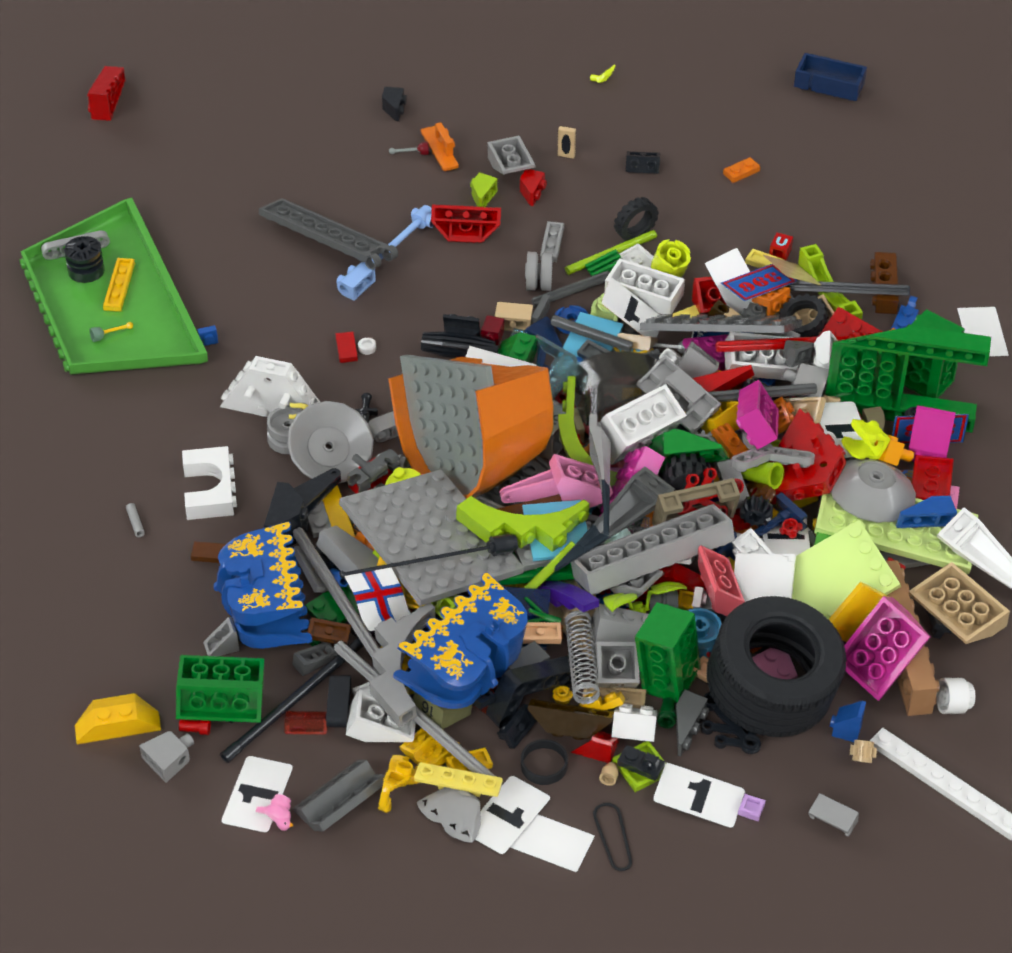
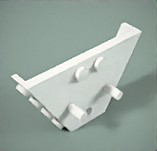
(259, 396)

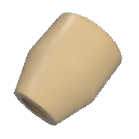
(609, 774)

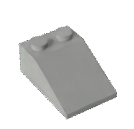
(509, 155)

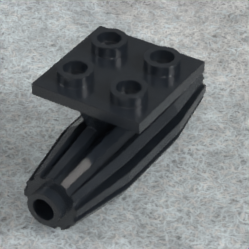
(457, 337)

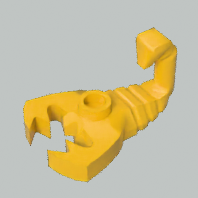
(399, 774)

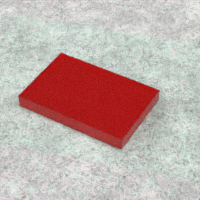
(932, 476)

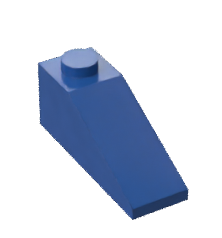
(931, 512)

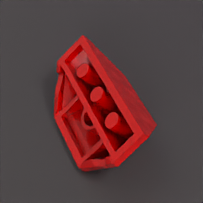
(465, 222)

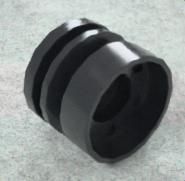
(84, 259)

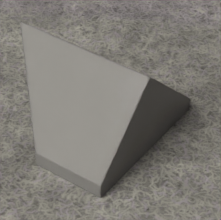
(222, 640)

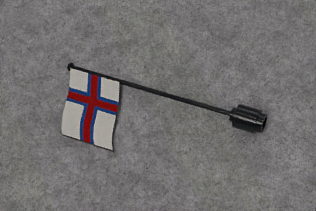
(380, 593)

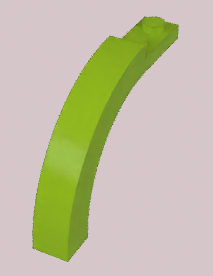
(567, 429)

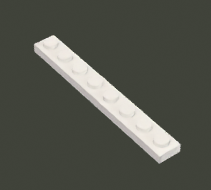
(944, 782)

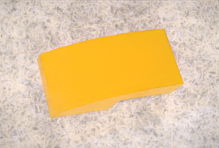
(610, 701)

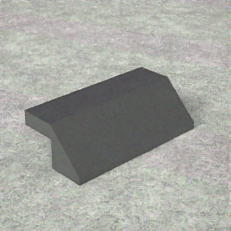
(339, 795)

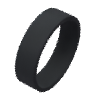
(548, 744)

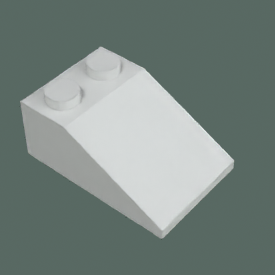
(371, 723)

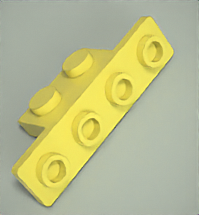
(458, 779)

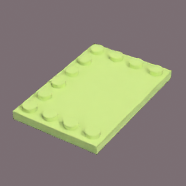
(836, 566)

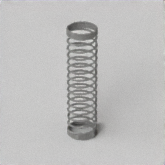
(584, 685)

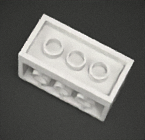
(641, 421)

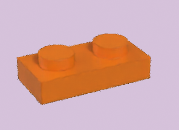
(741, 170)

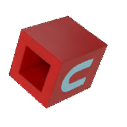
(781, 246)

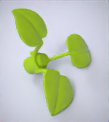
(615, 600)

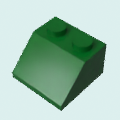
(519, 346)

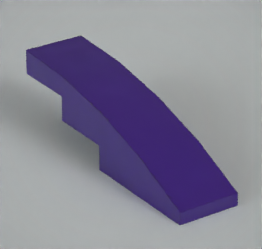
(569, 596)

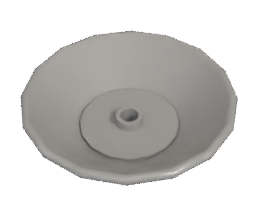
(333, 425)
(873, 490)

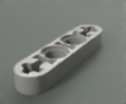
(53, 245)

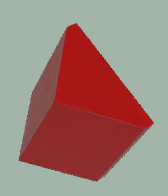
(705, 294)

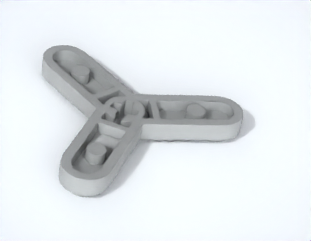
(755, 457)

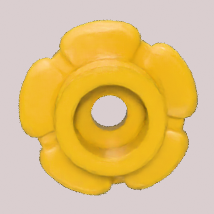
(562, 698)

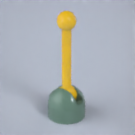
(98, 333)

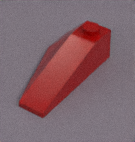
(725, 379)

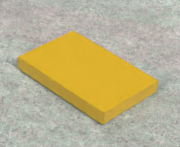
(855, 610)

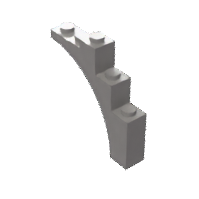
(386, 660)

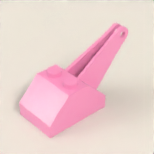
(566, 477)

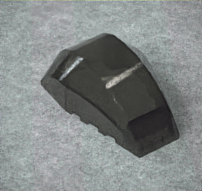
(609, 382)

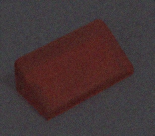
(305, 722)

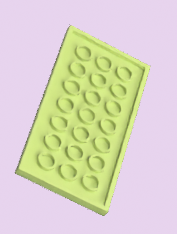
(912, 543)

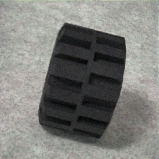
(677, 471)

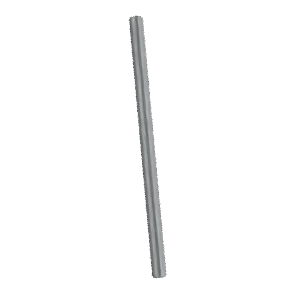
(335, 590)
(421, 719)

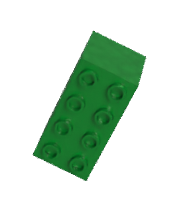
(928, 375)
(667, 651)
(220, 688)

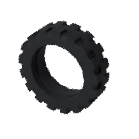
(629, 211)
(804, 302)

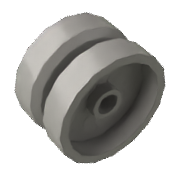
(539, 271)
(277, 428)

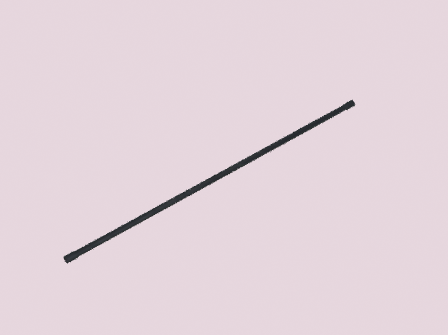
(238, 746)

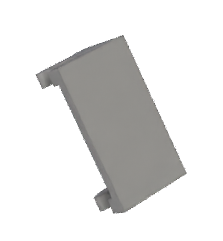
(834, 814)

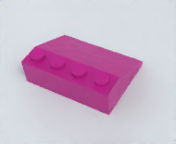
(883, 646)

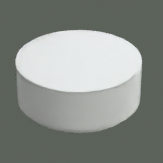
(367, 346)

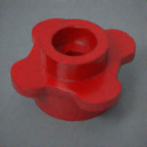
(787, 525)

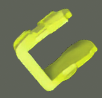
(866, 448)

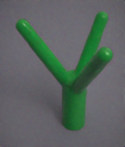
(538, 612)

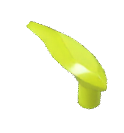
(603, 77)

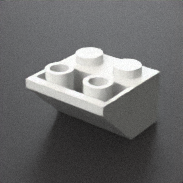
(634, 722)

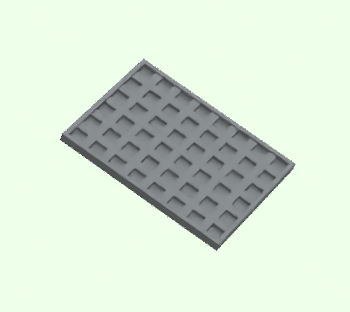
(420, 521)

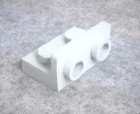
(750, 543)

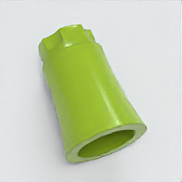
(766, 473)

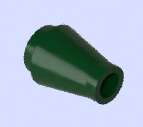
(667, 714)

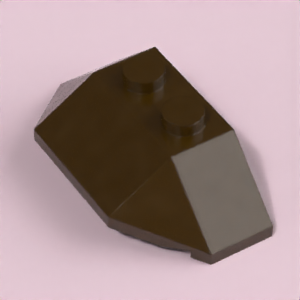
(569, 719)

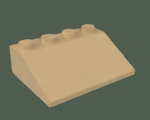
(961, 604)

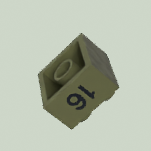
(441, 716)

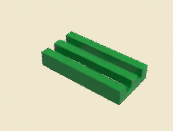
(602, 262)

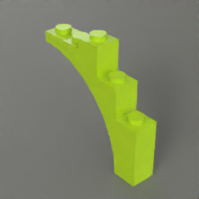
(547, 528)

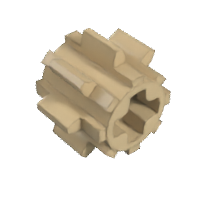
(863, 751)

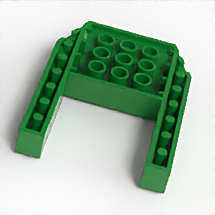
(875, 365)

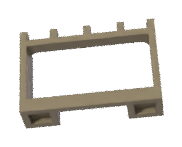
(671, 503)

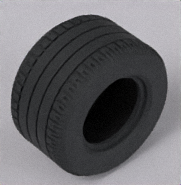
(760, 700)

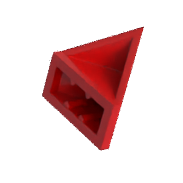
(600, 747)

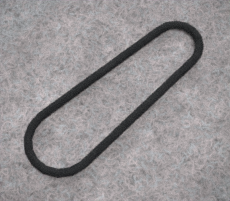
(623, 832)

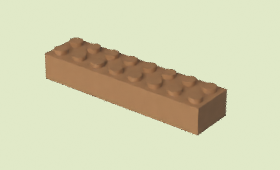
(917, 680)

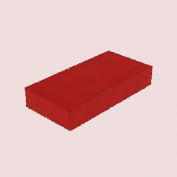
(346, 347)

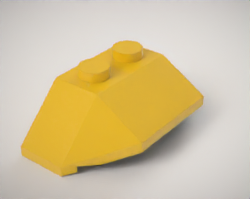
(116, 718)

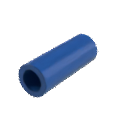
(342, 582)

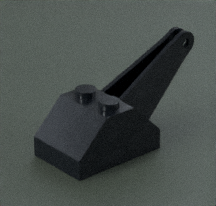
(298, 502)

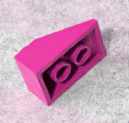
(931, 432)

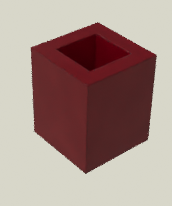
(493, 328)

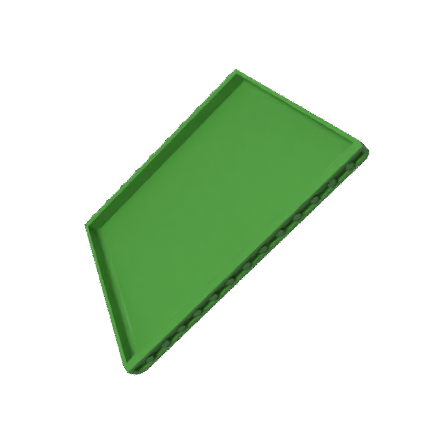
(161, 325)

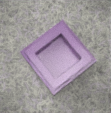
(751, 807)

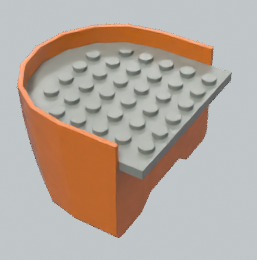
(471, 418)

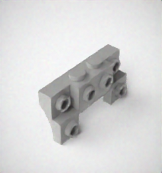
(689, 394)

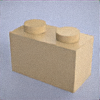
(514, 315)

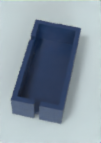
(830, 76)

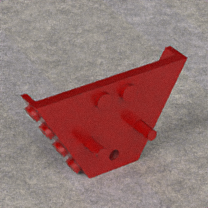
(813, 480)

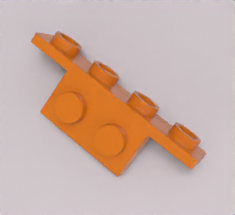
(441, 145)

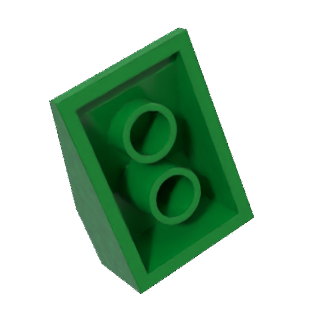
(681, 442)

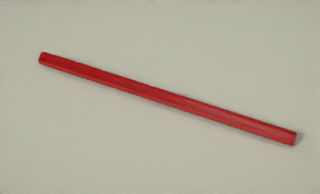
(762, 344)

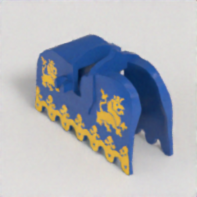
(263, 588)
(466, 648)

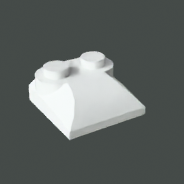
(823, 349)

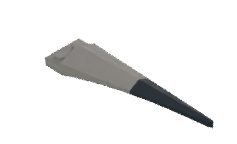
(600, 455)

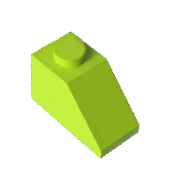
(483, 189)

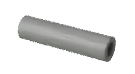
(135, 520)

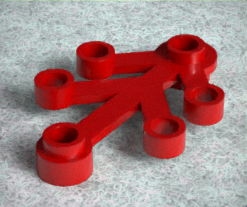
(687, 506)

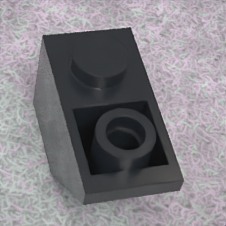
(394, 101)

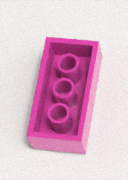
(757, 415)
(635, 462)

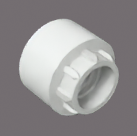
(955, 696)

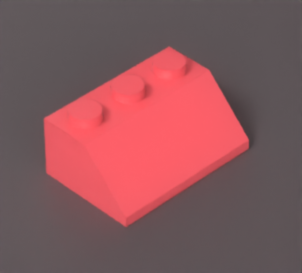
(719, 581)

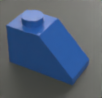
(848, 721)

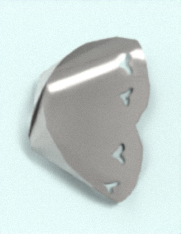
(456, 808)

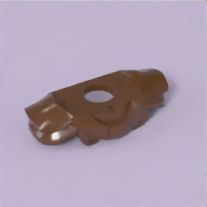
(762, 489)

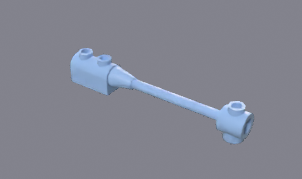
(360, 276)

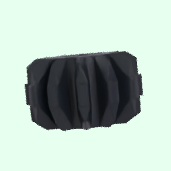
(756, 510)

